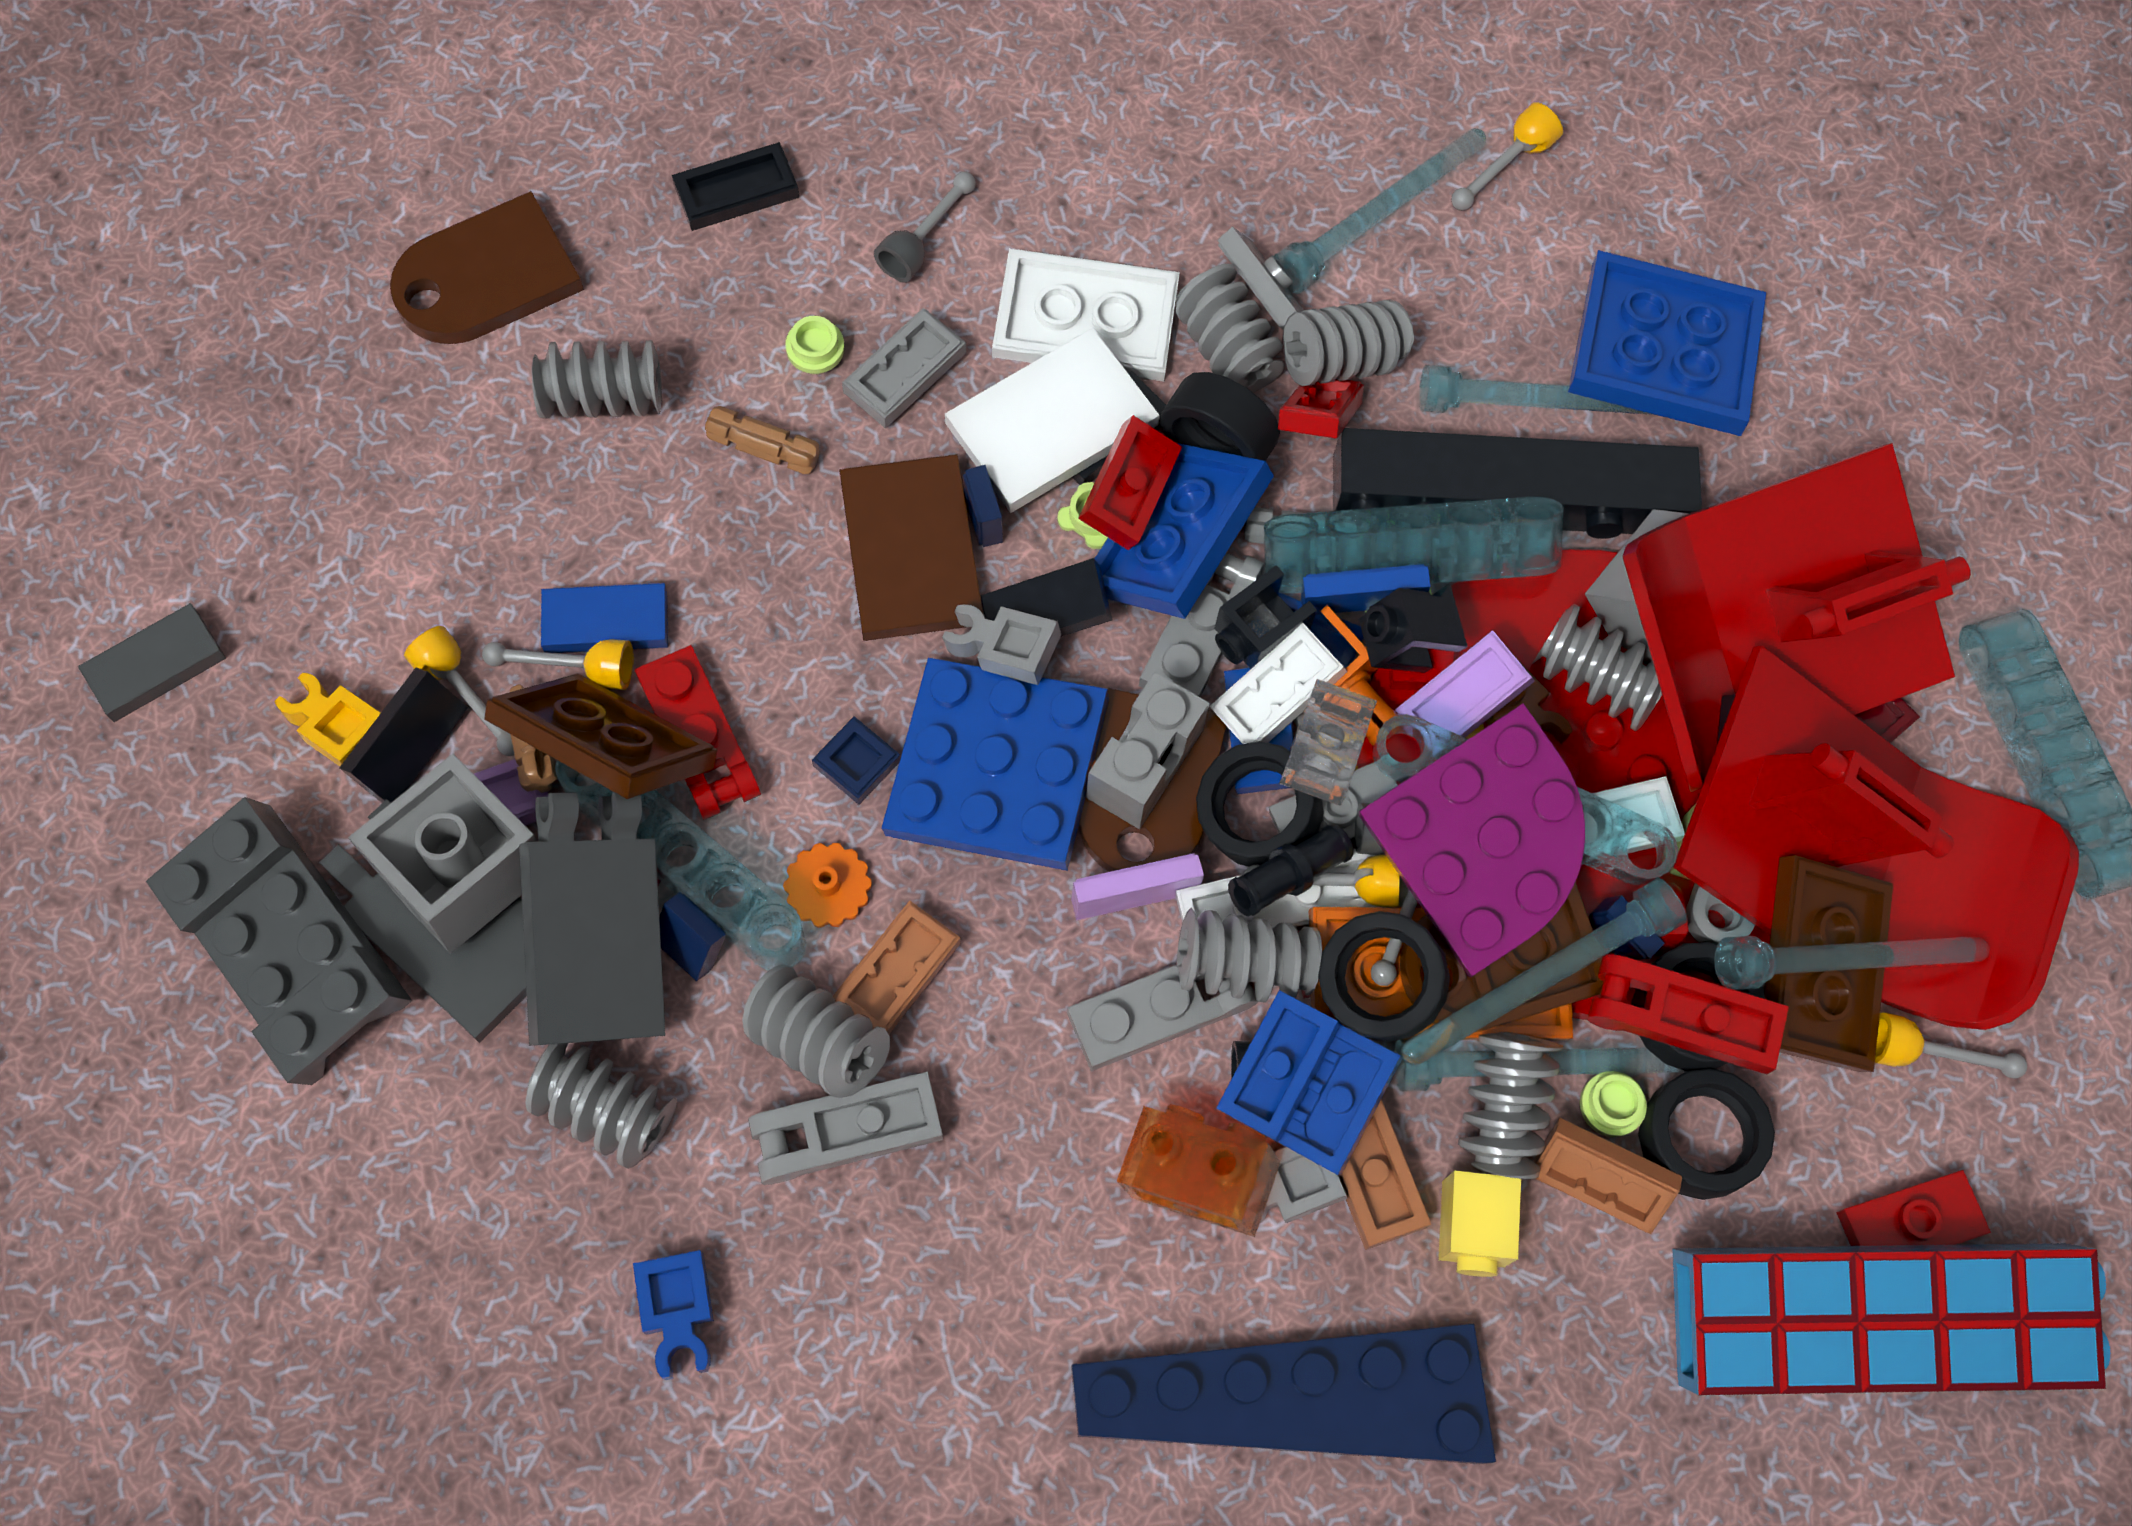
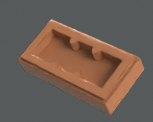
(898, 967)
(1607, 1176)

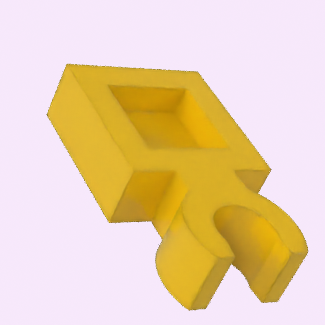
(329, 722)

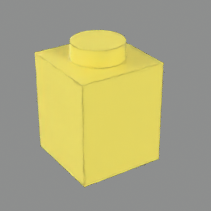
(1479, 1222)

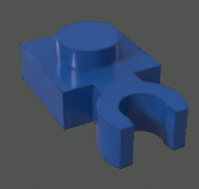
(672, 1300)

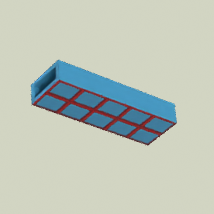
(1889, 1319)

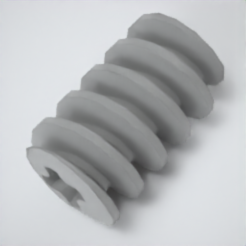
(1228, 329)
(1346, 341)
(596, 381)
(1601, 666)
(1247, 955)
(814, 1032)
(1510, 1104)
(596, 1106)

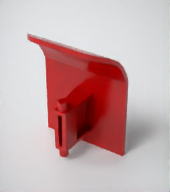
(1810, 571)
(1826, 787)

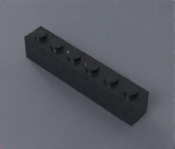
(1600, 484)

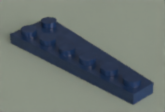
(1348, 1395)

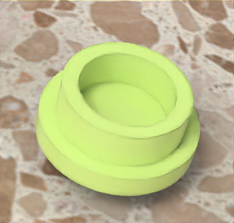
(814, 345)
(1613, 1104)

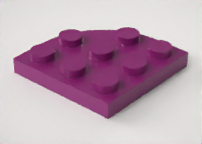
(1486, 838)

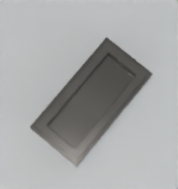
(151, 662)

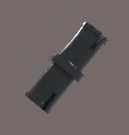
(1290, 870)

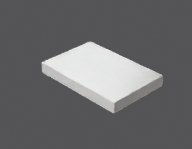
(1060, 297)
(1049, 419)

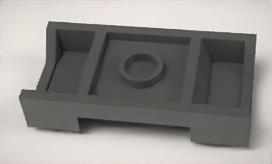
(278, 938)

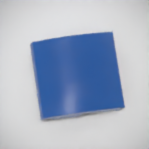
(1309, 1083)

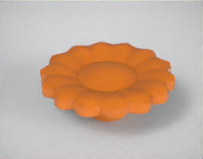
(827, 885)

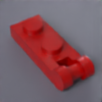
(685, 698)
(1690, 1014)

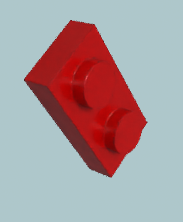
(1130, 482)

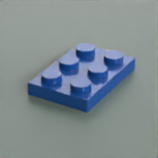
(1187, 533)

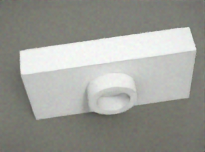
(1277, 687)

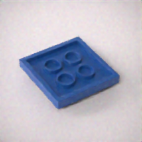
(1668, 343)
(996, 764)

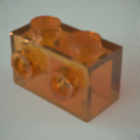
(1200, 1168)

